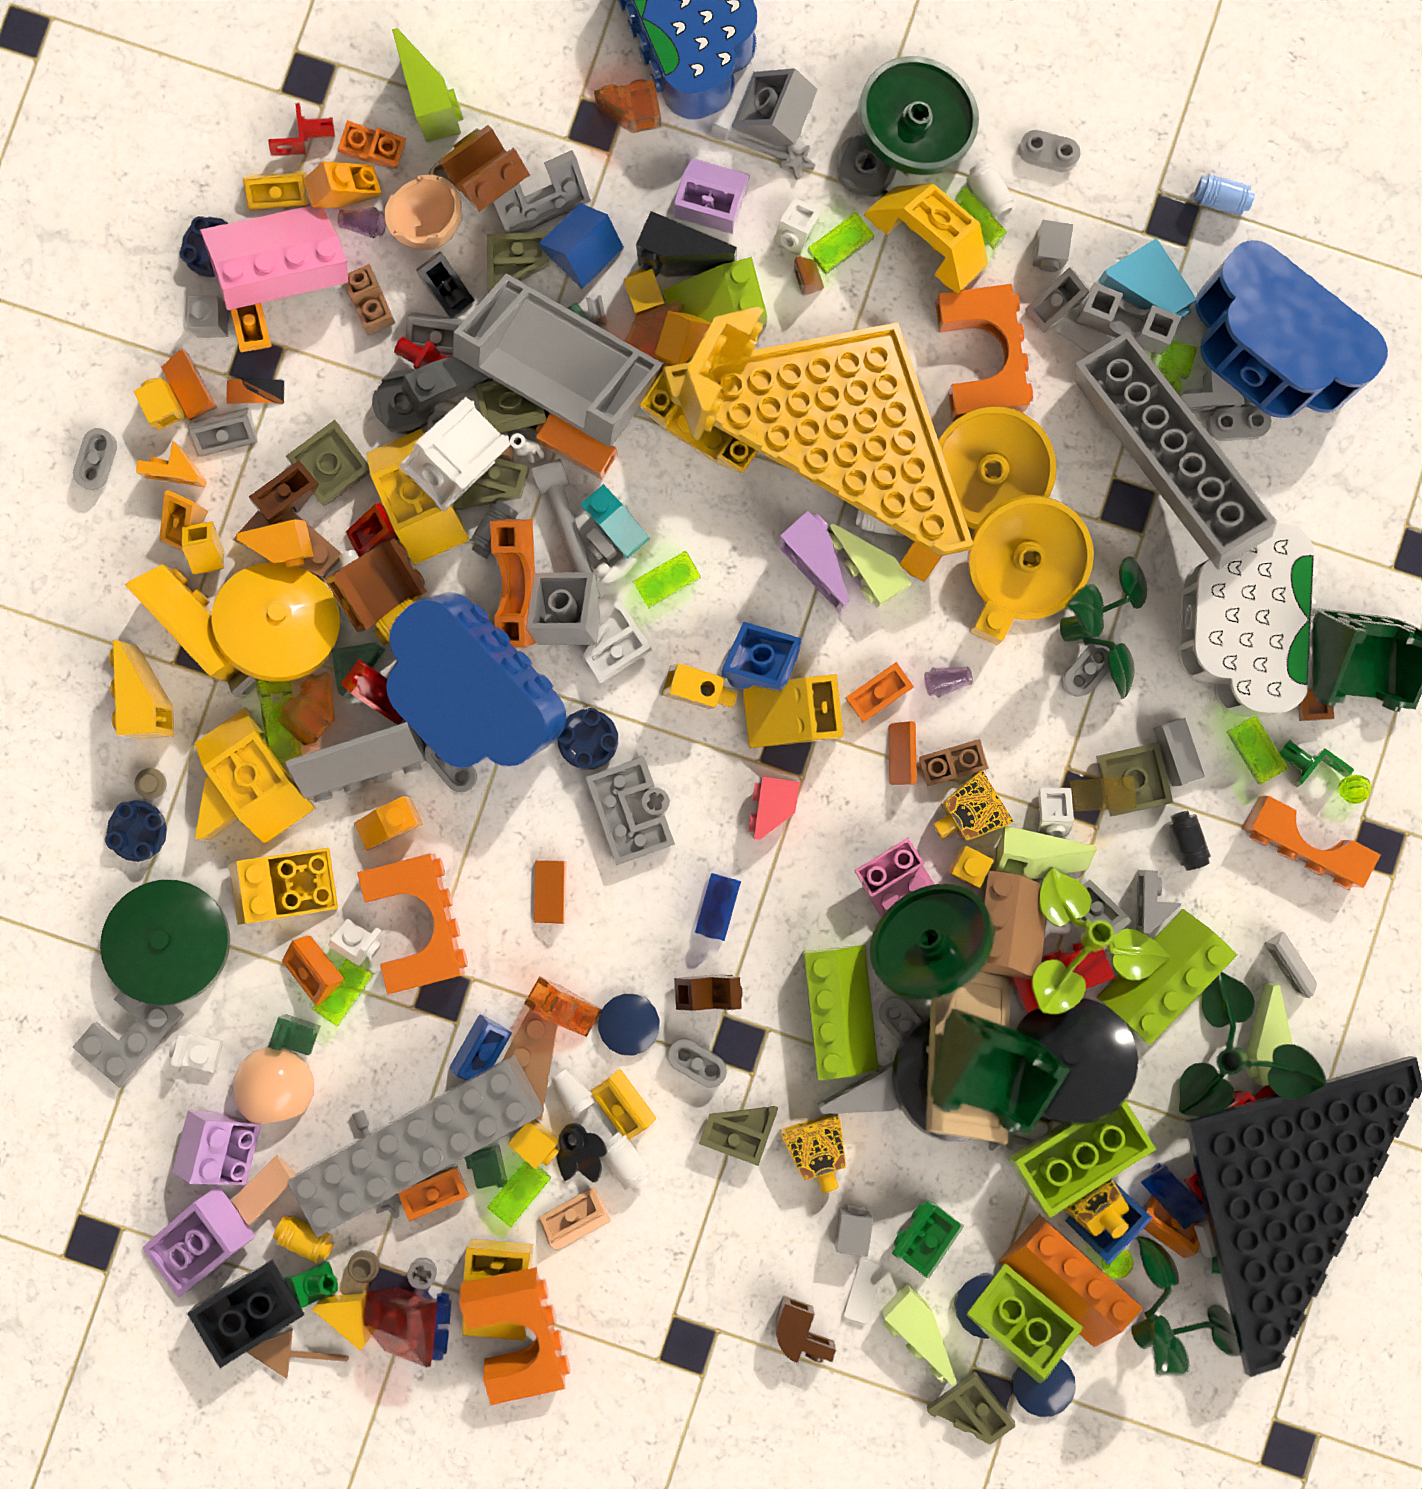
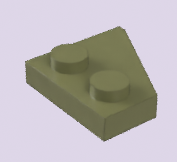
(514, 255)
(501, 482)
(739, 1132)
(973, 1409)

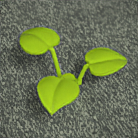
(1134, 956)

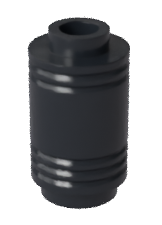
(1188, 840)

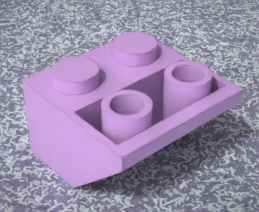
(710, 195)
(215, 1149)

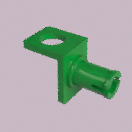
(1307, 763)
(313, 1284)

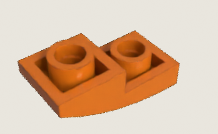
(371, 146)

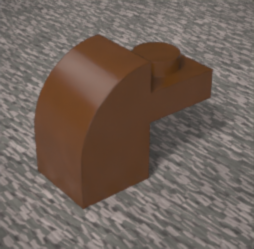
(708, 992)
(793, 1333)

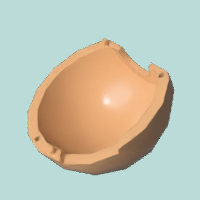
(424, 212)
(272, 1086)

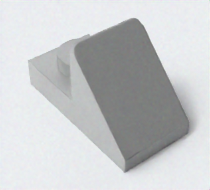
(1058, 299)
(1216, 395)
(1105, 909)
(1149, 911)

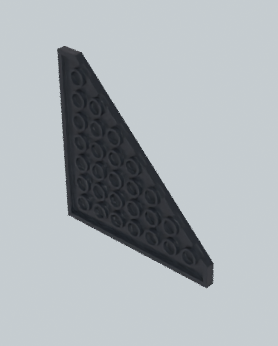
(1284, 1188)

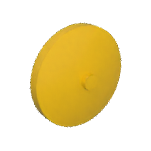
(996, 458)
(1030, 556)
(275, 622)

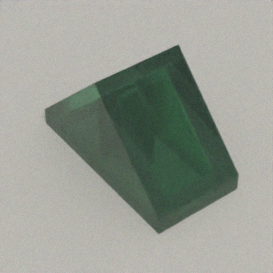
(346, 658)

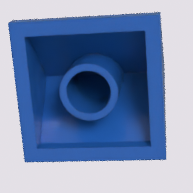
(582, 243)
(1104, 1243)

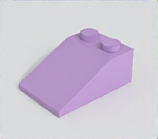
(812, 552)
(198, 1241)

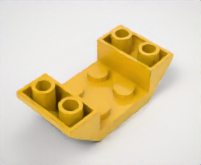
(941, 224)
(727, 337)
(714, 444)
(412, 512)
(251, 777)

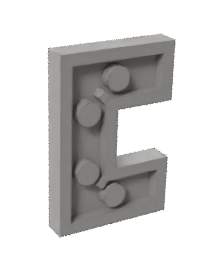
(564, 194)
(609, 796)
(123, 1057)

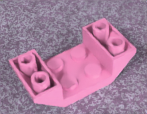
(893, 875)

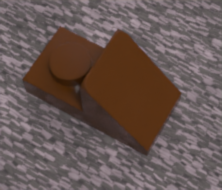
(285, 491)

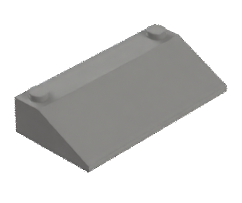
(556, 359)

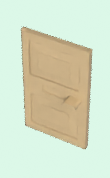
(987, 998)

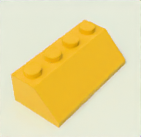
(183, 615)

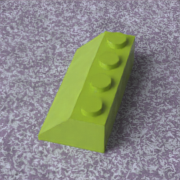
(1156, 1001)
(840, 1011)
(1080, 1158)

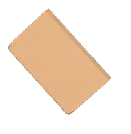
(263, 1189)
(574, 1219)

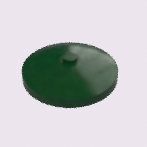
(918, 115)
(932, 941)
(165, 942)

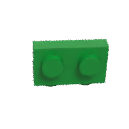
(927, 1238)

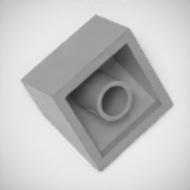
(775, 106)
(564, 609)

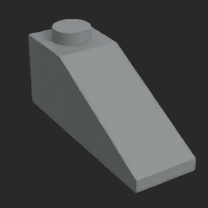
(868, 1094)

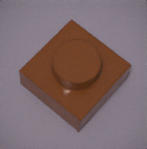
(1313, 710)

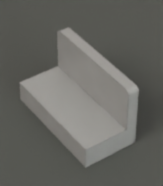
(1179, 752)

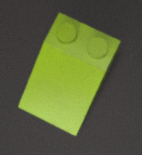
(432, 102)
(720, 291)
(1024, 1323)

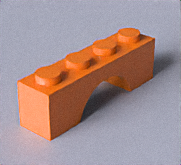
(514, 550)
(1276, 824)

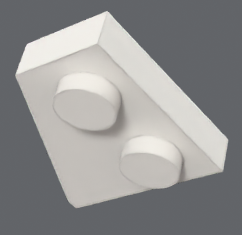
(617, 644)

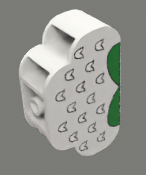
(1252, 625)

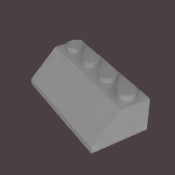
(358, 761)

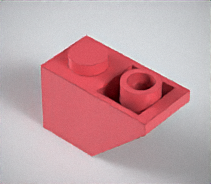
(775, 804)

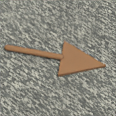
(277, 1353)

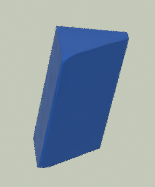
(480, 1048)

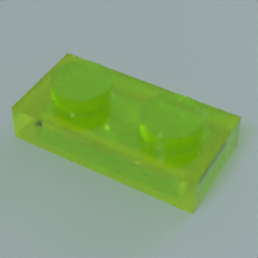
(992, 230)
(840, 243)
(667, 579)
(1257, 750)
(343, 998)
(518, 1193)

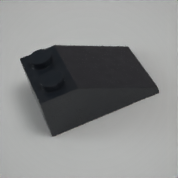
(679, 249)
(245, 1313)

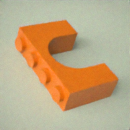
(995, 312)
(576, 445)
(442, 955)
(521, 1300)

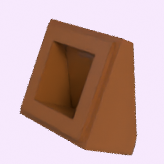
(807, 275)

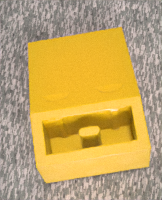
(140, 700)
(799, 713)
(283, 885)
(490, 1259)

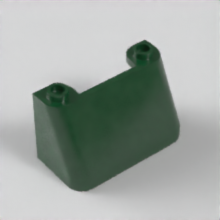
(1366, 659)
(994, 1071)

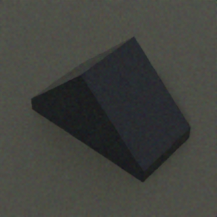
(444, 284)

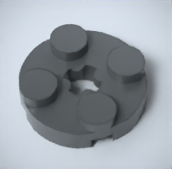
(853, 177)
(393, 417)

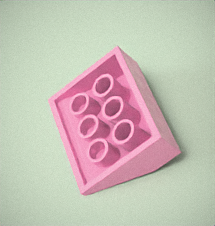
(275, 256)

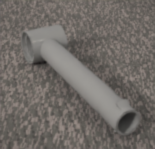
(551, 480)

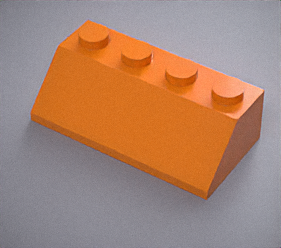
(1071, 1281)

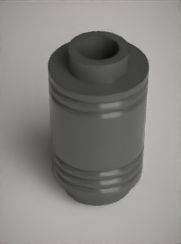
(482, 536)

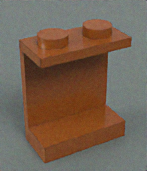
(483, 168)
(375, 584)

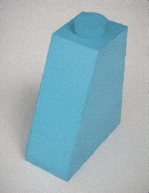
(1150, 279)

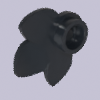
(580, 1155)

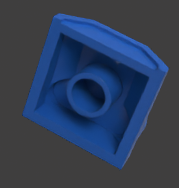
(761, 658)

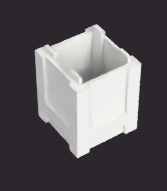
(454, 454)

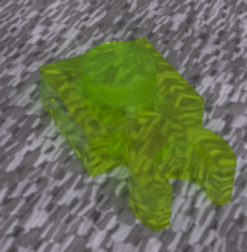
(1177, 363)

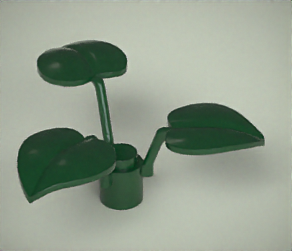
(1089, 622)
(1205, 1091)
(1155, 1331)

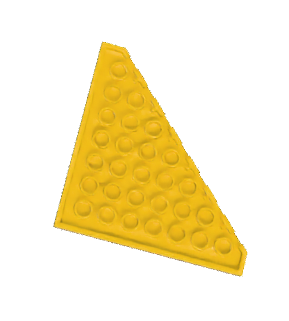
(848, 421)

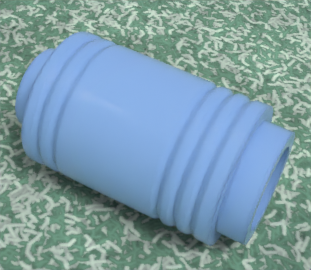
(1224, 194)

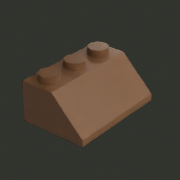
(1017, 924)

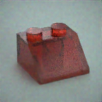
(402, 1323)

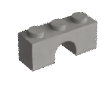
(1110, 315)

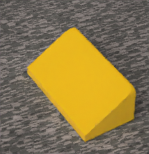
(276, 190)
(623, 1104)

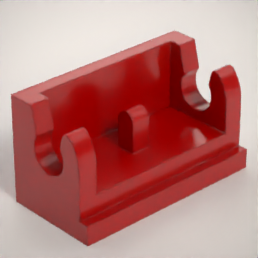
(371, 689)

